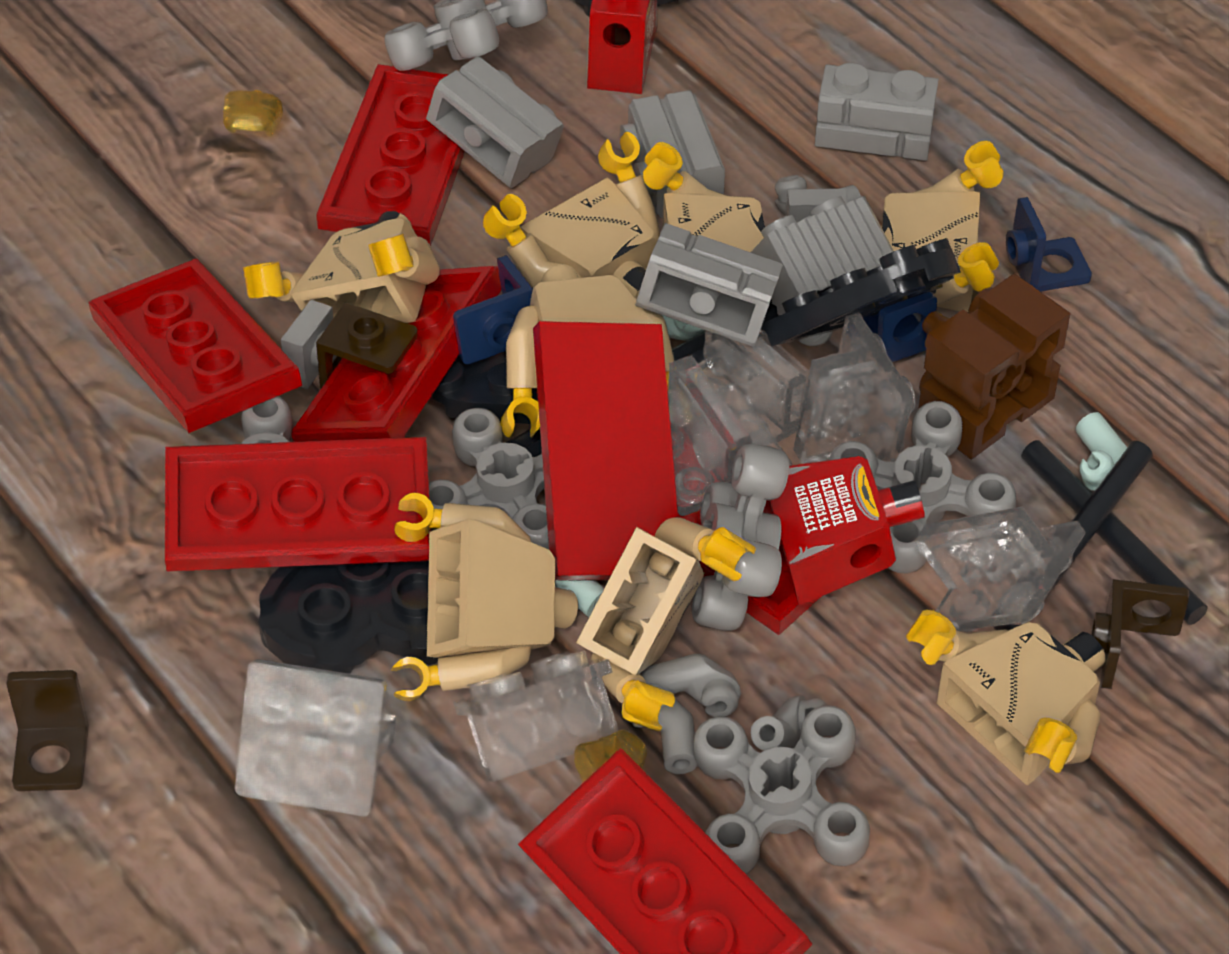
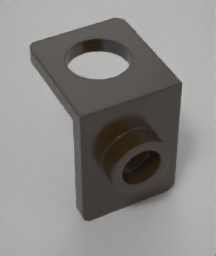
(364, 339)
(1121, 616)
(48, 713)

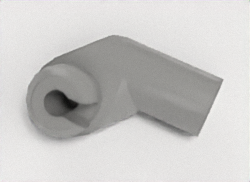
(785, 725)

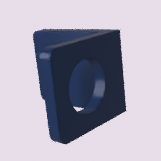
(1028, 245)
(486, 325)
(900, 328)

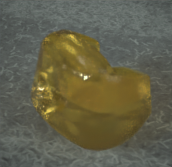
(252, 111)
(593, 754)

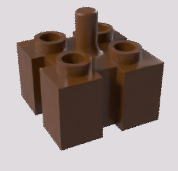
(994, 359)

